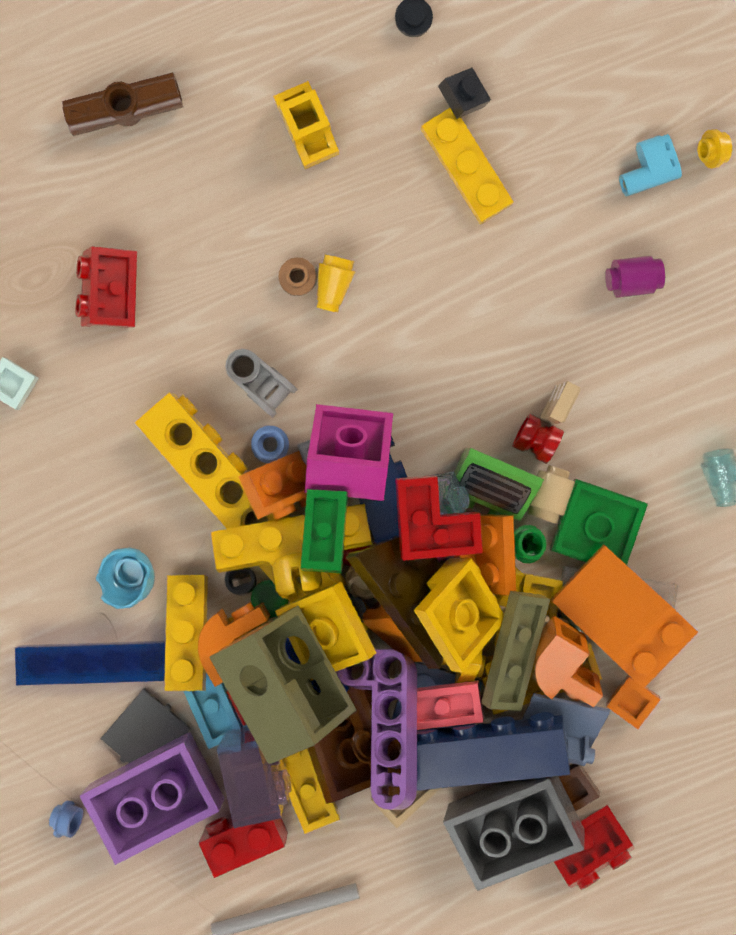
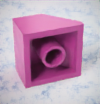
(349, 451)

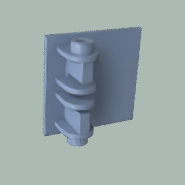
(580, 722)

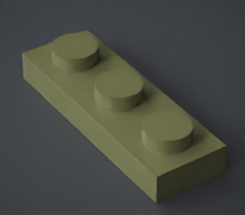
(515, 651)

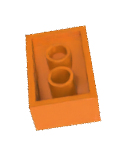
(624, 616)

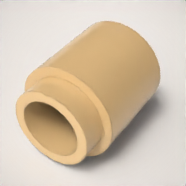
(553, 494)

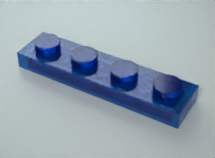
(90, 663)

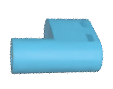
(658, 166)

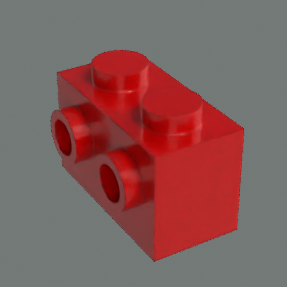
(232, 847)

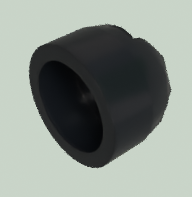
(239, 574)

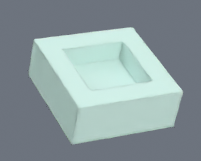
(15, 383)

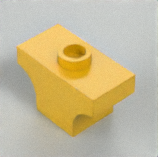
(307, 124)

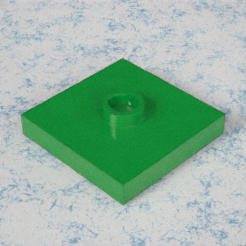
(598, 518)

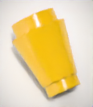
(333, 282)

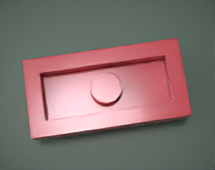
(449, 705)

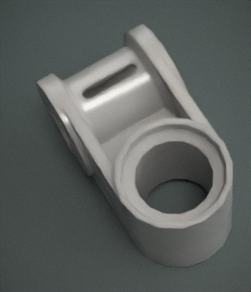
(260, 382)

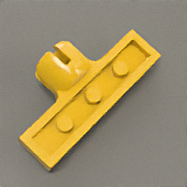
(280, 545)

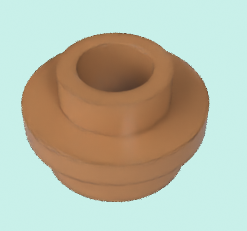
(302, 287)

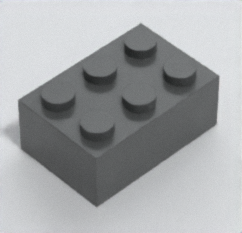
(513, 828)

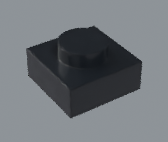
(464, 93)

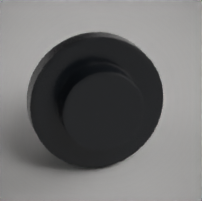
(413, 17)

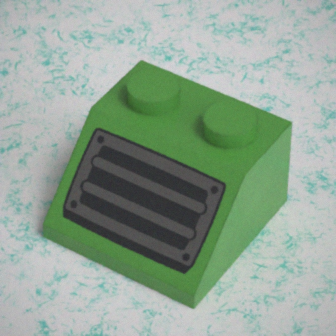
(496, 484)

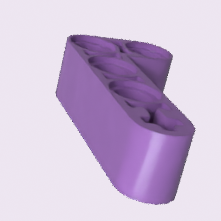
(385, 730)

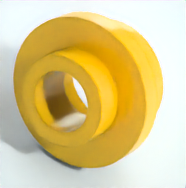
(714, 148)

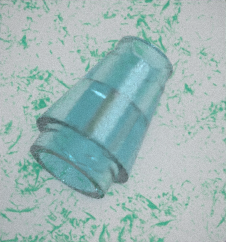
(720, 473)

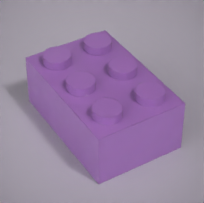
(152, 798)

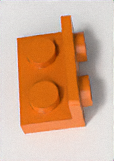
(276, 486)
(498, 554)

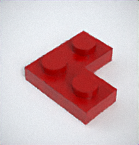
(425, 531)

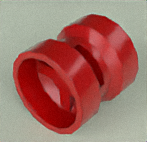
(541, 440)

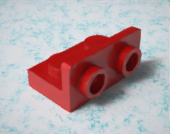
(107, 287)
(603, 846)

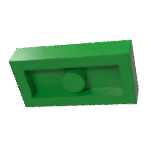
(324, 531)

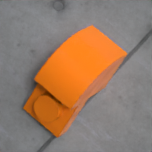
(220, 632)
(559, 663)

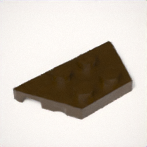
(399, 590)

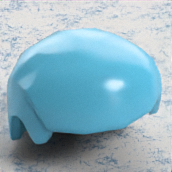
(125, 577)

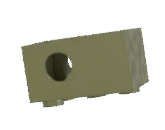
(278, 693)

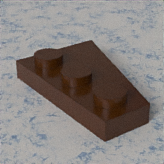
(337, 766)

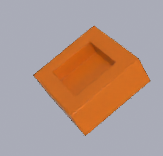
(633, 702)

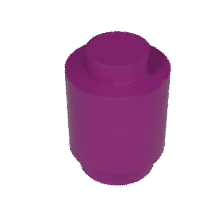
(635, 276)

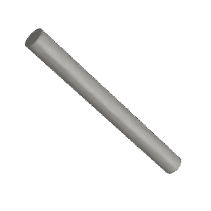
(286, 910)

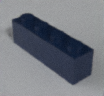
(492, 752)

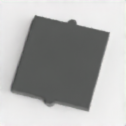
(144, 728)

